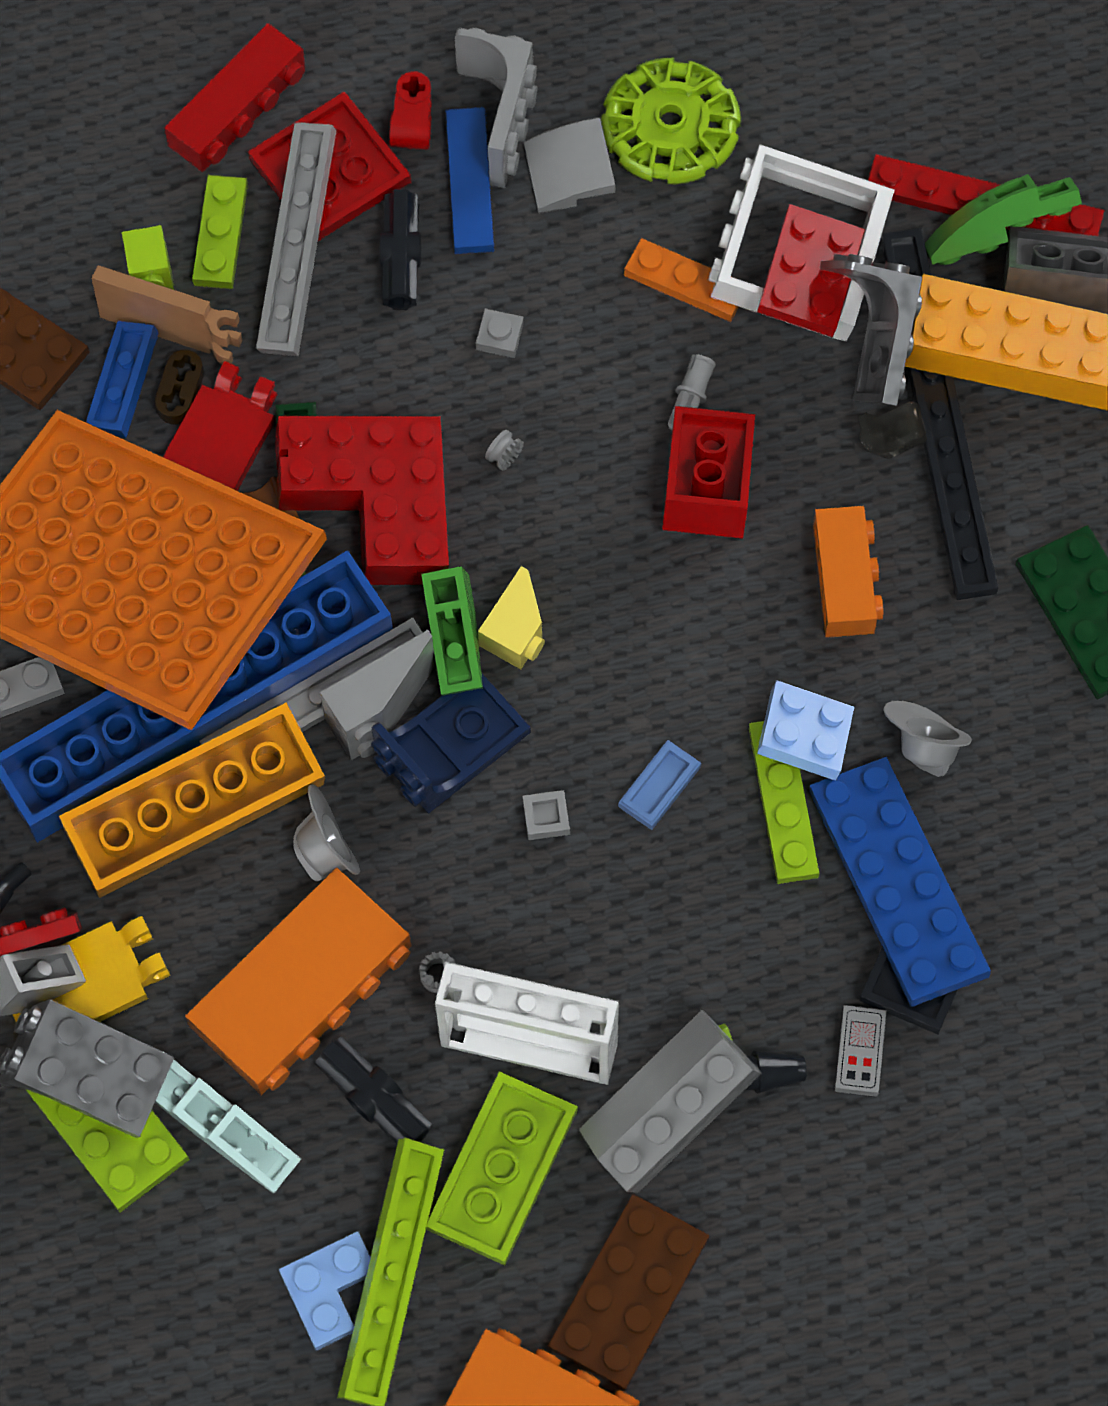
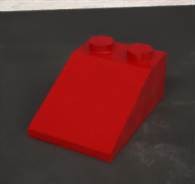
(709, 472)

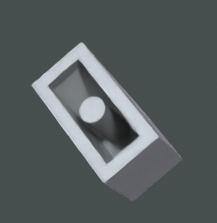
(37, 977)

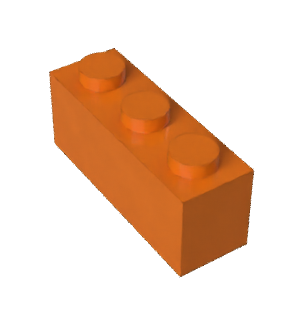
(847, 571)

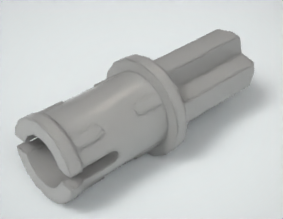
(694, 384)

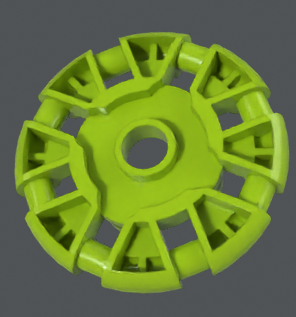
(676, 140)

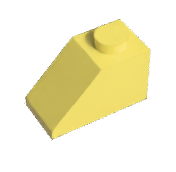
(514, 623)

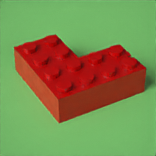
(384, 470)

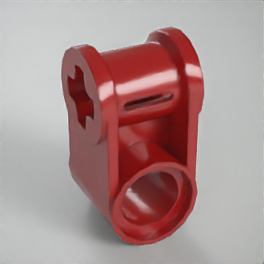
(411, 115)

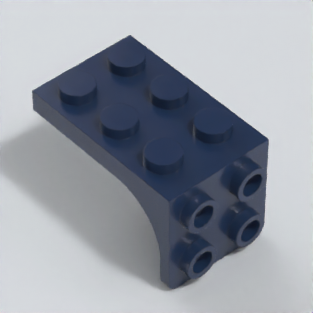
(448, 744)

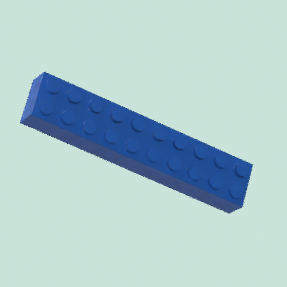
(118, 740)

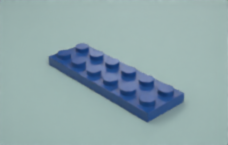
(899, 882)

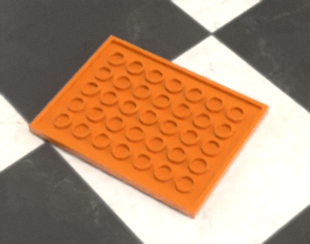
(139, 567)

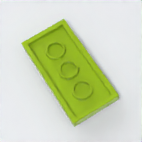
(116, 1161)
(501, 1168)

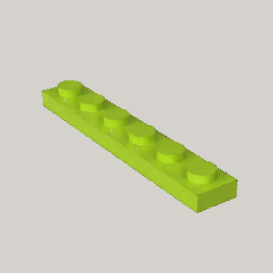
(391, 1273)

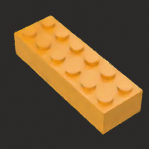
(1011, 342)
(192, 800)

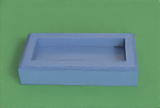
(659, 784)

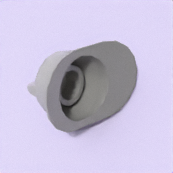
(926, 736)
(320, 842)

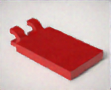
(224, 429)

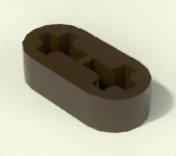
(171, 384)

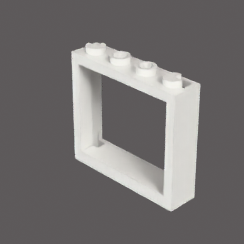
(812, 179)
(527, 1022)

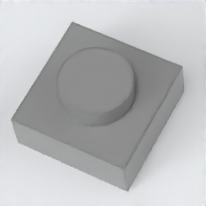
(499, 333)
(546, 815)

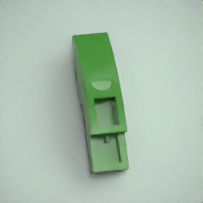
(982, 221)

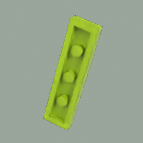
(785, 815)

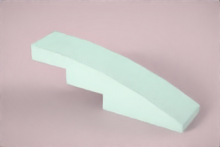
(225, 1128)

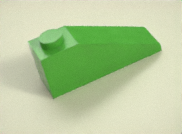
(453, 629)

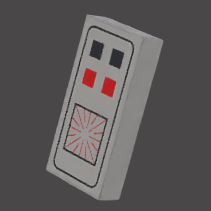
(860, 1051)

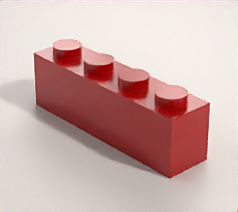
(236, 98)

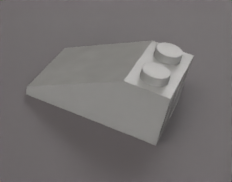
(377, 694)

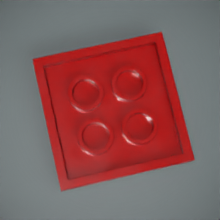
(360, 164)

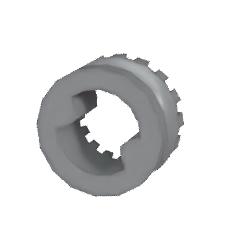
(503, 449)
(434, 958)

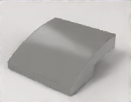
(569, 165)

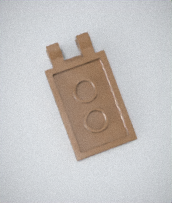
(173, 313)

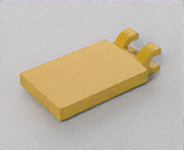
(111, 970)

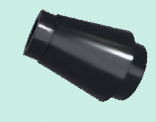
(776, 1070)

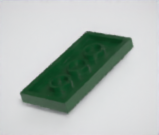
(1072, 590)

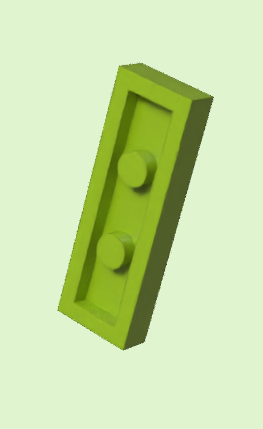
(220, 232)

